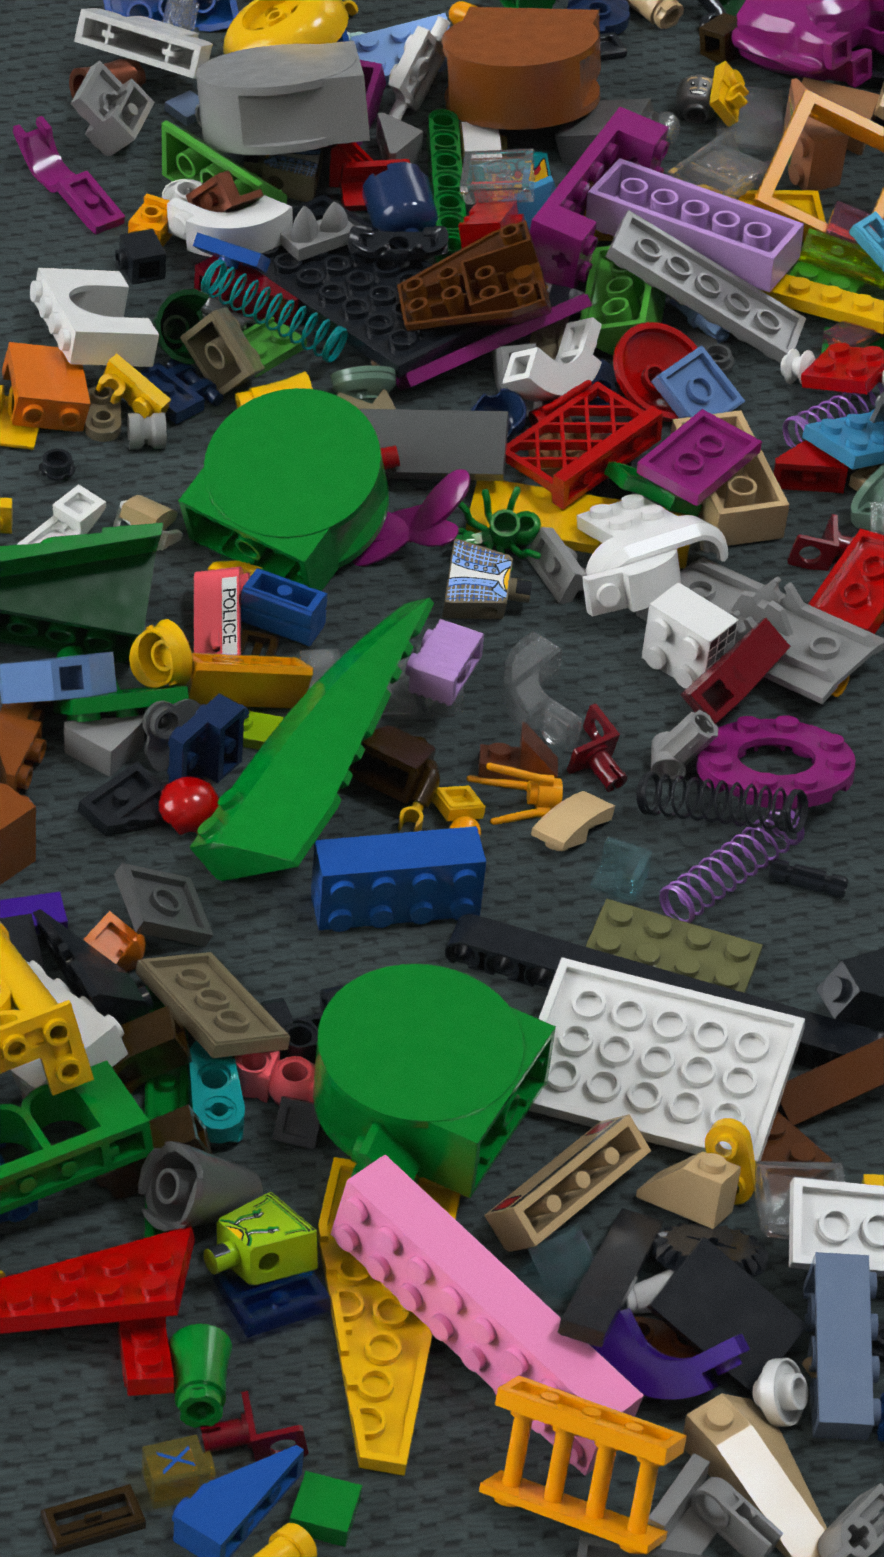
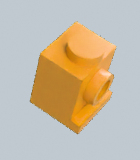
(151, 216)

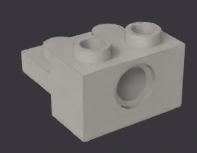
(111, 109)

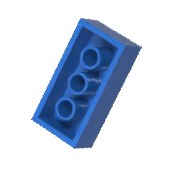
(397, 878)

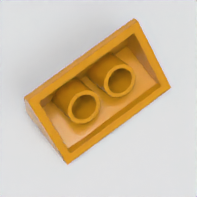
(249, 679)

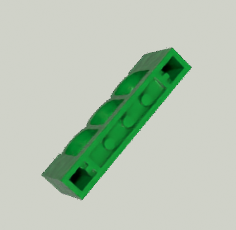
(115, 1137)

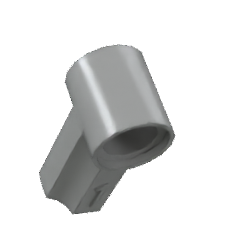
(677, 748)

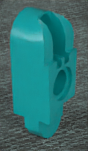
(216, 1095)

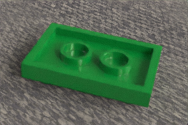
(119, 703)

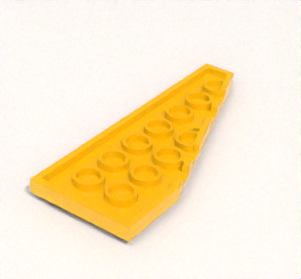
(377, 1339)

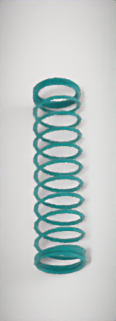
(219, 282)

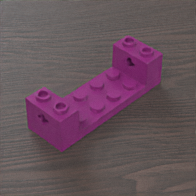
(559, 229)

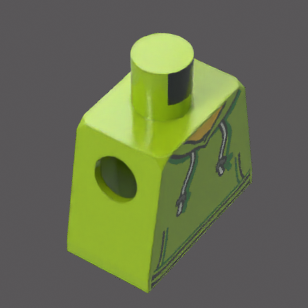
(263, 1242)

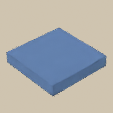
(697, 385)

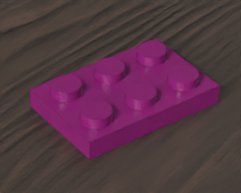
(699, 457)

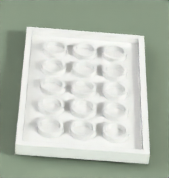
(663, 1057)

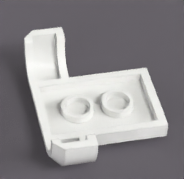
(643, 529)

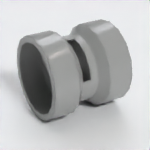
(146, 431)

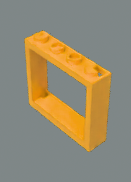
(828, 114)

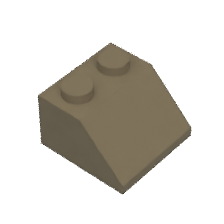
(222, 350)

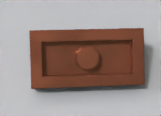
(221, 195)

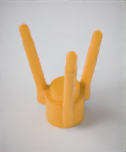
(541, 789)

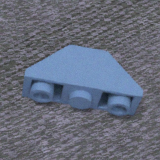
(57, 678)

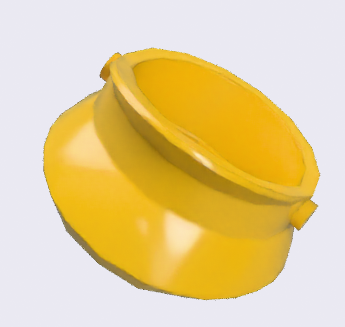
(161, 656)

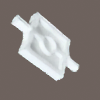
(417, 67)

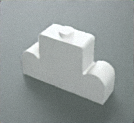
(143, 40)

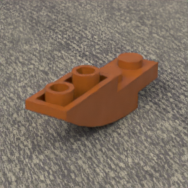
(21, 742)

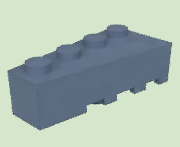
(841, 1350)

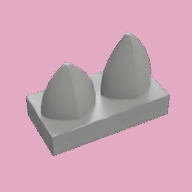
(316, 237)
(557, 565)

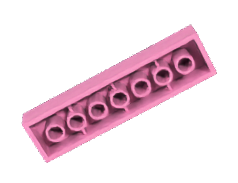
(470, 1296)

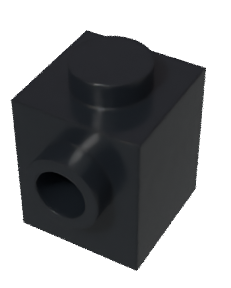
(141, 256)

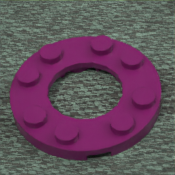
(831, 758)

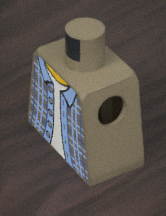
(292, 173)
(481, 583)

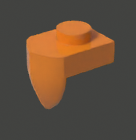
(117, 942)

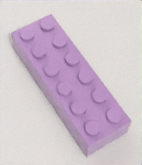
(729, 232)

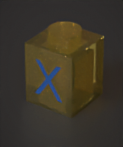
(175, 1470)

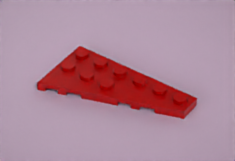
(100, 1287)

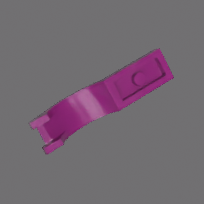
(78, 190)

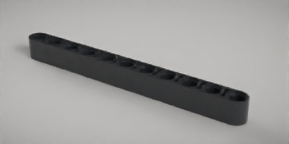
(534, 959)

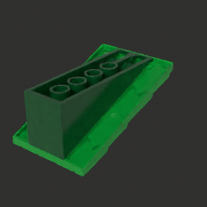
(79, 590)

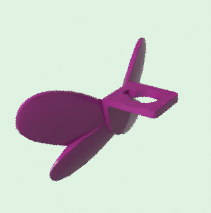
(421, 523)

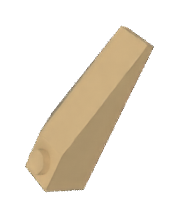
(758, 1466)

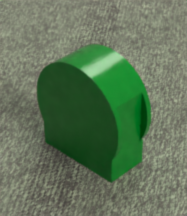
(290, 486)
(432, 1064)

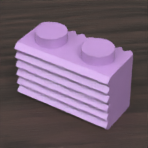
(444, 661)

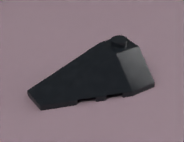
(93, 974)

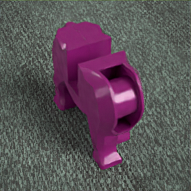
(812, 37)

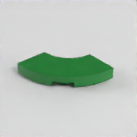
(629, 480)

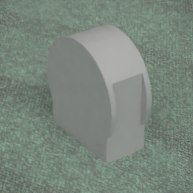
(283, 98)

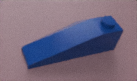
(212, 14)

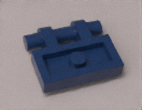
(185, 398)

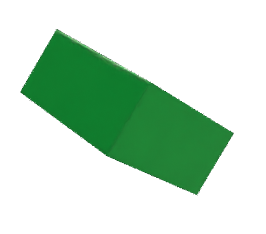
(326, 1507)

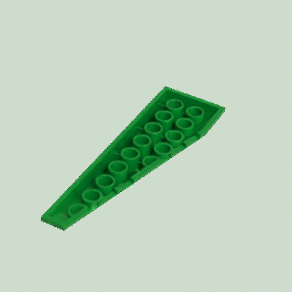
(295, 776)

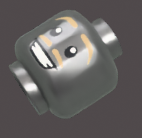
(694, 99)

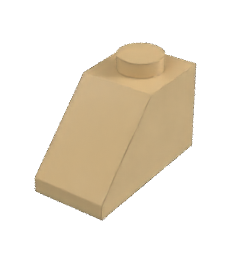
(695, 1188)

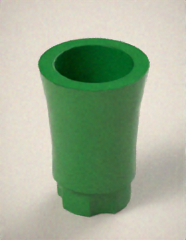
(200, 1372)

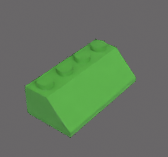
(191, 158)
(619, 300)

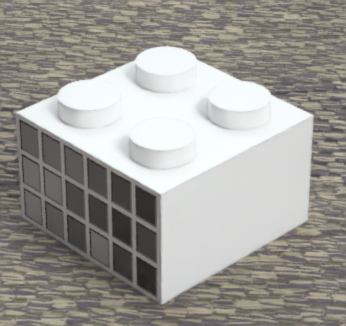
(686, 634)

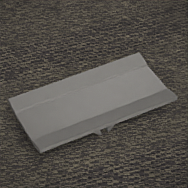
(822, 645)

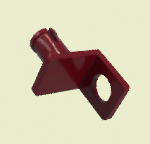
(830, 545)
(599, 751)
(244, 1431)

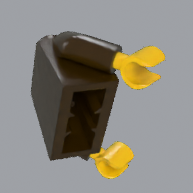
(400, 768)

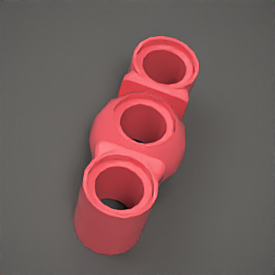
(267, 1076)

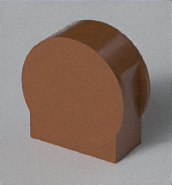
(523, 66)

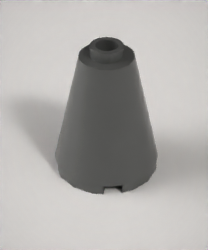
(193, 1186)

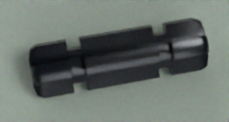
(808, 878)

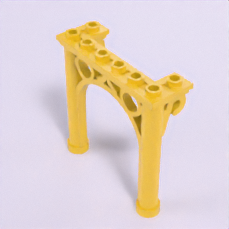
(39, 1025)

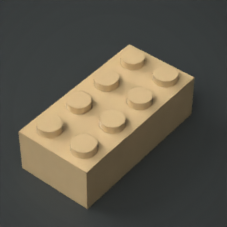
(749, 503)

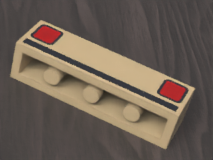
(567, 1183)

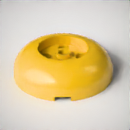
(286, 23)

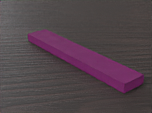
(491, 342)

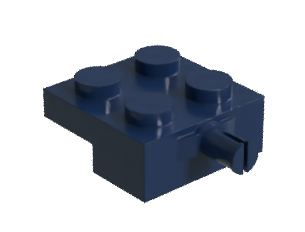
(209, 741)

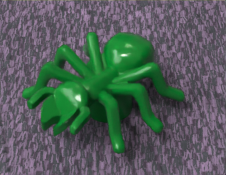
(505, 529)

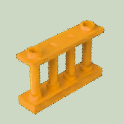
(611, 1432)

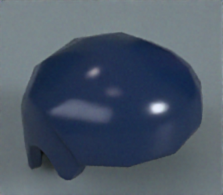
(505, 401)

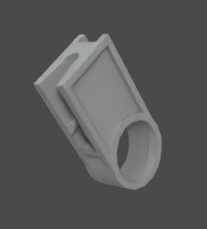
(735, 1518)

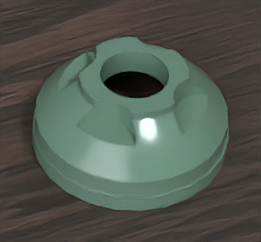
(364, 381)

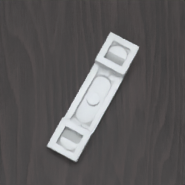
(72, 515)

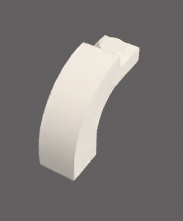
(252, 228)
(542, 378)
(631, 585)

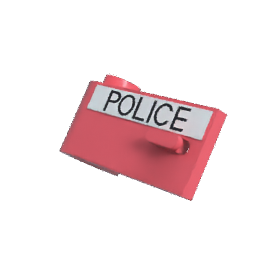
(218, 610)

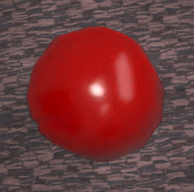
(187, 803)

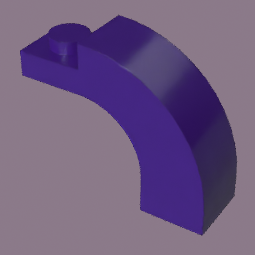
(663, 1375)

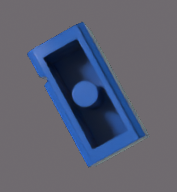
(283, 607)

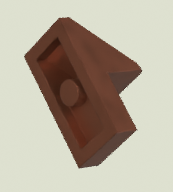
(531, 756)

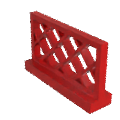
(587, 471)

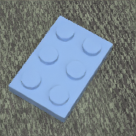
(387, 44)

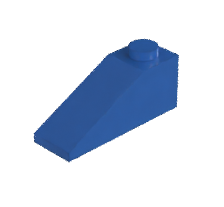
(233, 1505)

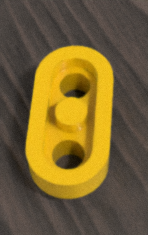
(741, 1154)

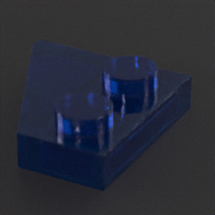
(272, 1303)

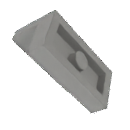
(676, 1513)

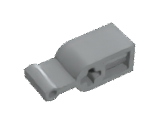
(857, 1529)

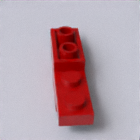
(145, 1357)

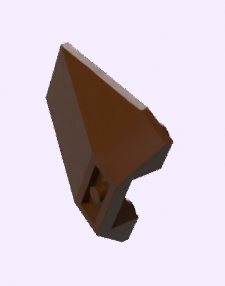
(480, 285)

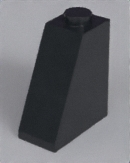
(857, 990)

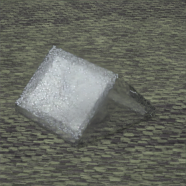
(498, 176)

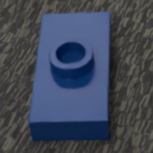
(231, 253)

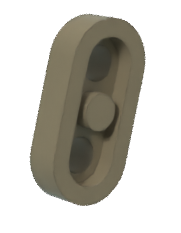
(103, 418)

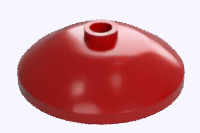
(642, 356)

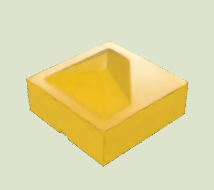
(458, 802)

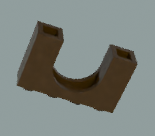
(154, 1047)

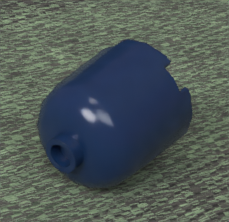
(400, 199)

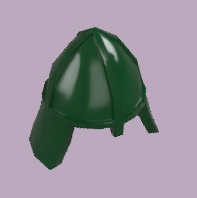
(175, 318)

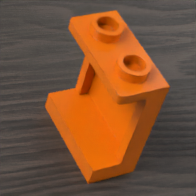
(46, 388)

